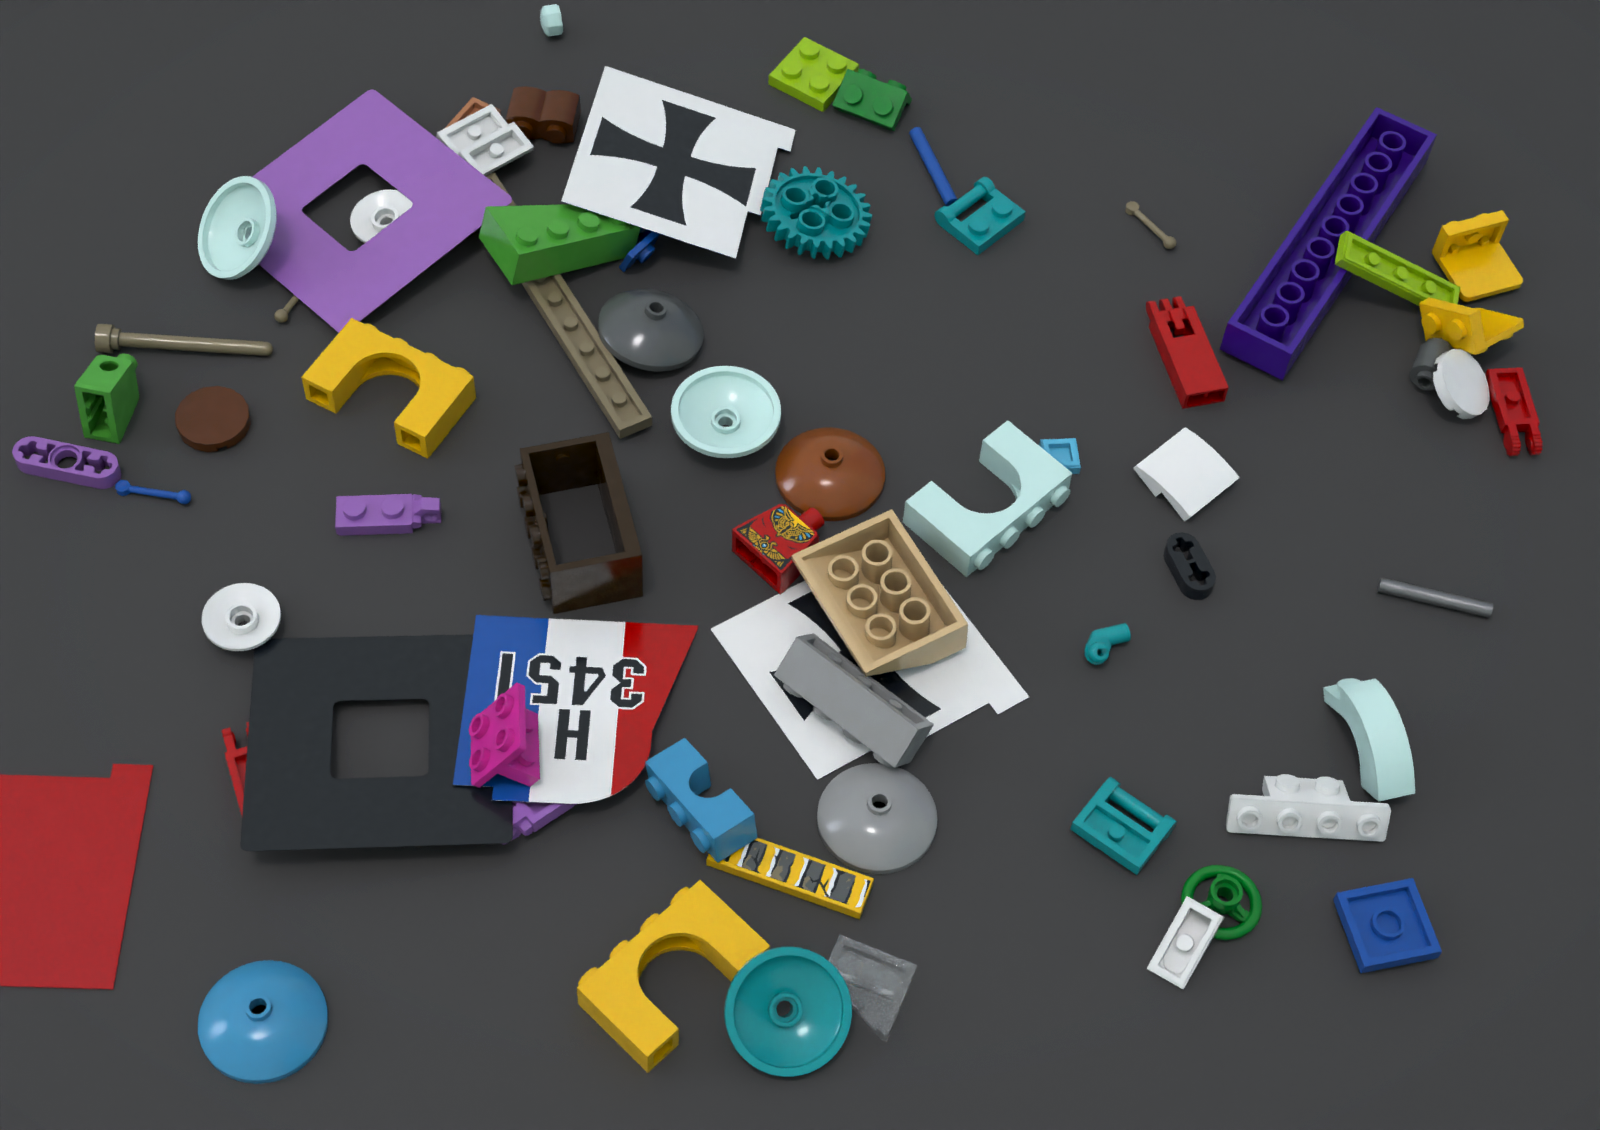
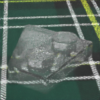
(874, 981)

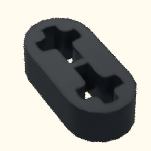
(1194, 564)

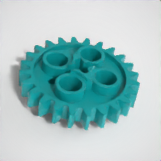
(815, 212)

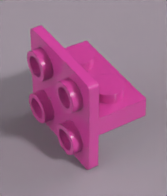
(505, 740)

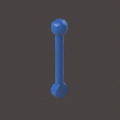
(124, 488)

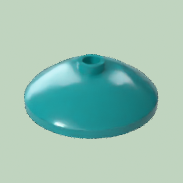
(816, 1019)

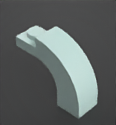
(1379, 736)

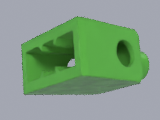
(107, 397)

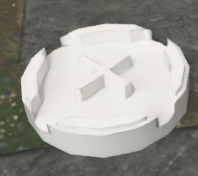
(1461, 383)

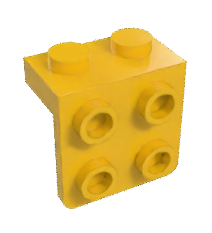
(1474, 257)
(1466, 326)

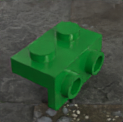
(872, 99)

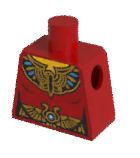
(772, 538)

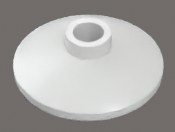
(377, 212)
(240, 604)

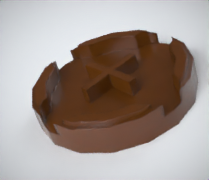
(212, 418)

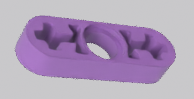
(78, 473)

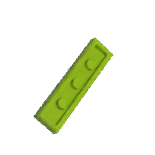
(1392, 271)

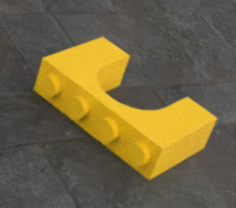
(365, 353)
(693, 923)

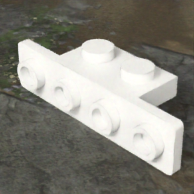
(1307, 810)

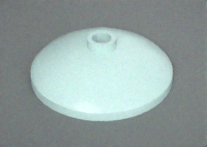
(237, 228)
(728, 398)

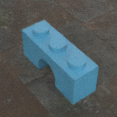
(715, 823)

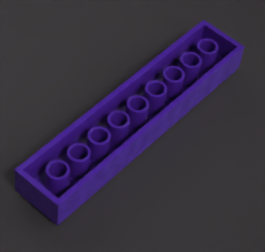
(1302, 275)

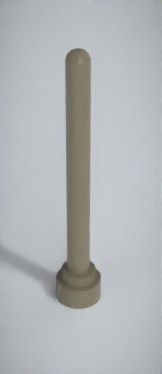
(111, 338)

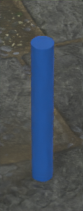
(933, 166)

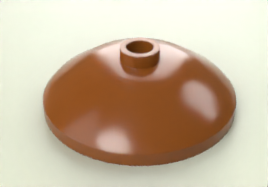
(835, 487)

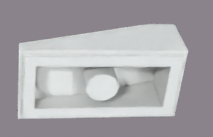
(1185, 942)

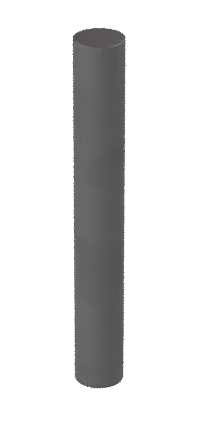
(1435, 597)

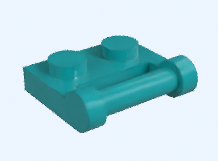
(985, 224)
(1117, 833)

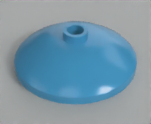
(269, 1043)

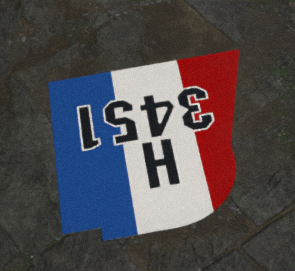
(593, 696)

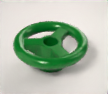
(1229, 884)

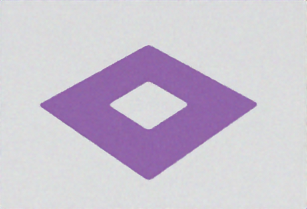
(446, 208)

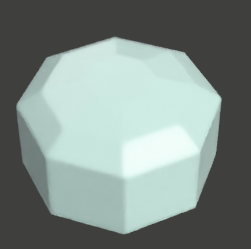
(551, 20)

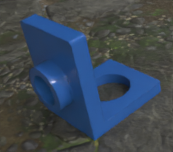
(642, 250)

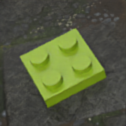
(811, 74)

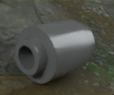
(1423, 366)

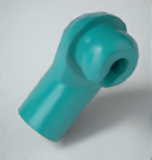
(1101, 641)

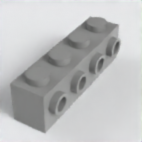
(853, 701)

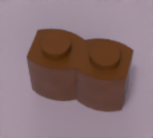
(545, 114)

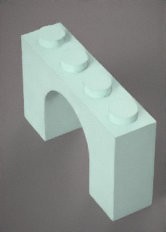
(973, 538)

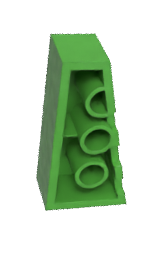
(552, 239)

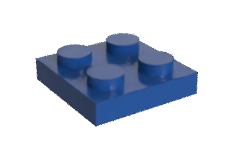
(1387, 925)

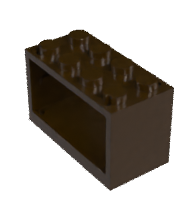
(571, 466)

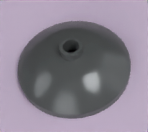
(650, 330)

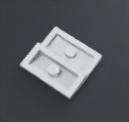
(486, 140)
(1186, 473)

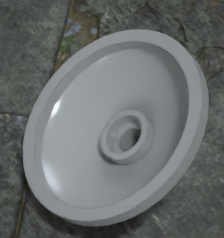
(874, 837)

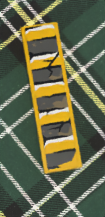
(799, 876)

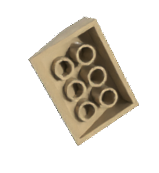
(883, 597)

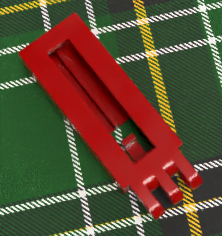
(1186, 358)

